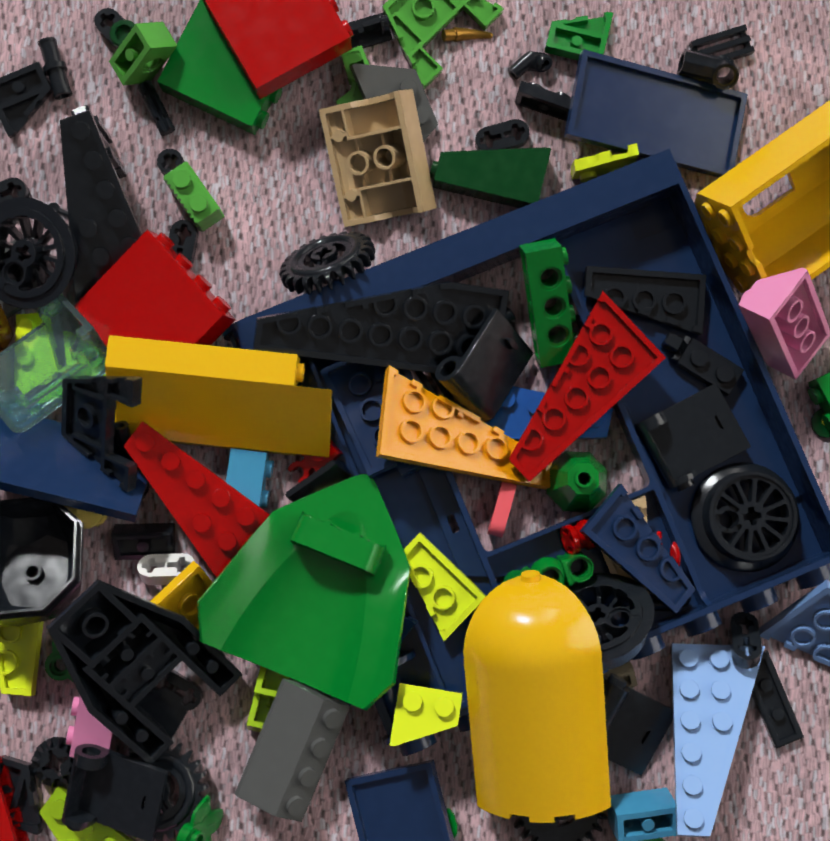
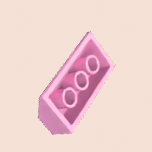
(786, 320)

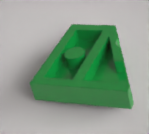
(570, 37)

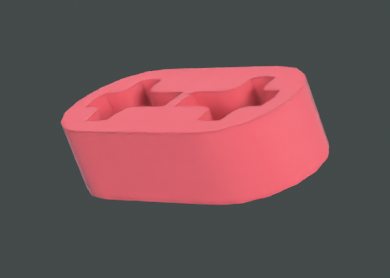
(501, 509)

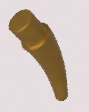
(461, 34)

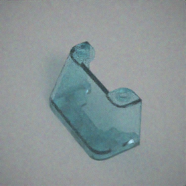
(39, 361)

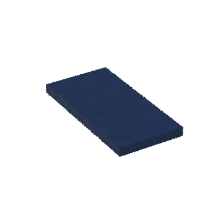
(632, 103)
(53, 470)
(399, 804)

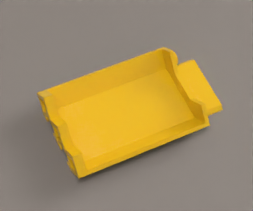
(222, 396)

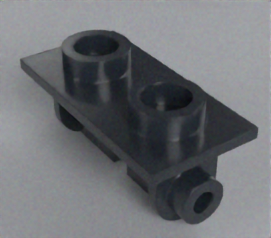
(370, 31)

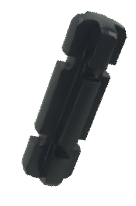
(156, 108)

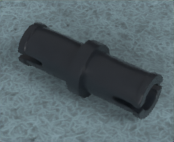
(55, 68)

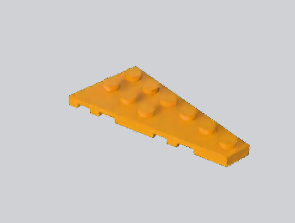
(443, 435)

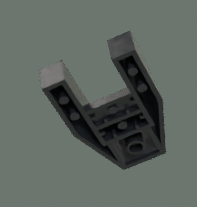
(121, 650)

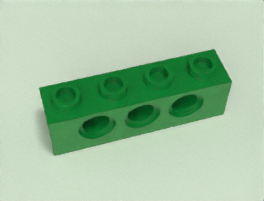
(535, 259)

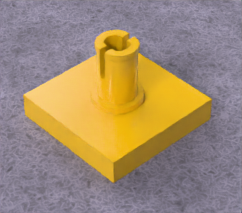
(184, 592)

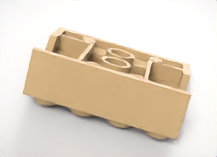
(378, 158)

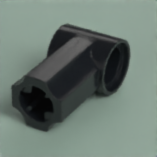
(705, 68)

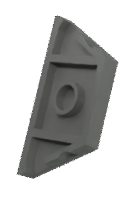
(382, 80)

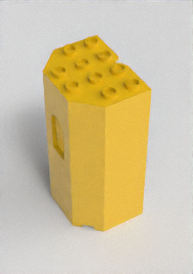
(792, 228)

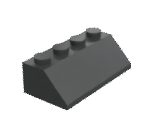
(292, 750)

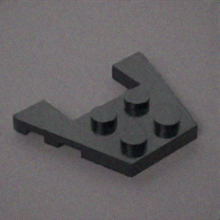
(90, 420)

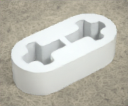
(166, 570)

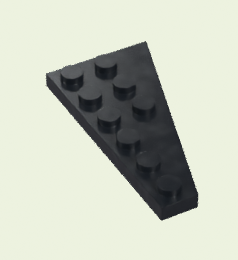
(95, 202)

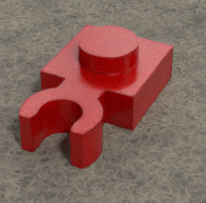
(312, 463)

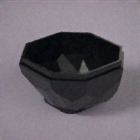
(43, 539)

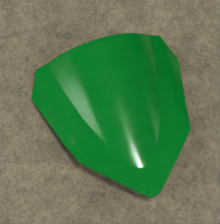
(317, 594)

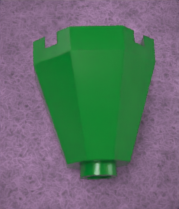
(566, 488)

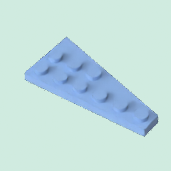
(708, 716)

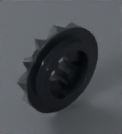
(42, 757)

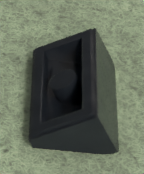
(326, 476)
(143, 539)

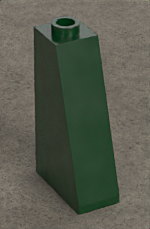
(496, 175)

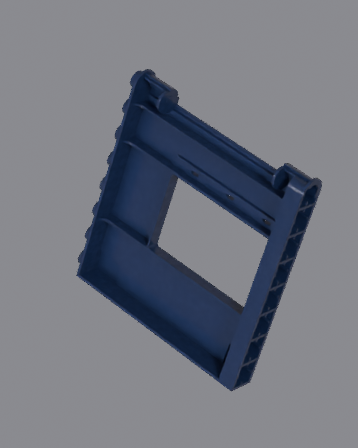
(619, 220)

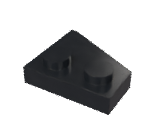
(22, 96)
(25, 794)

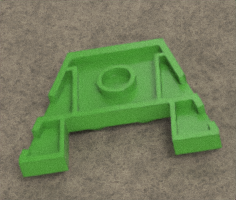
(422, 20)

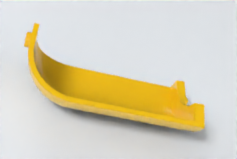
(536, 703)

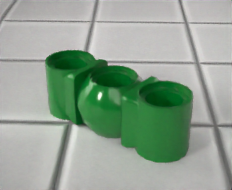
(561, 567)

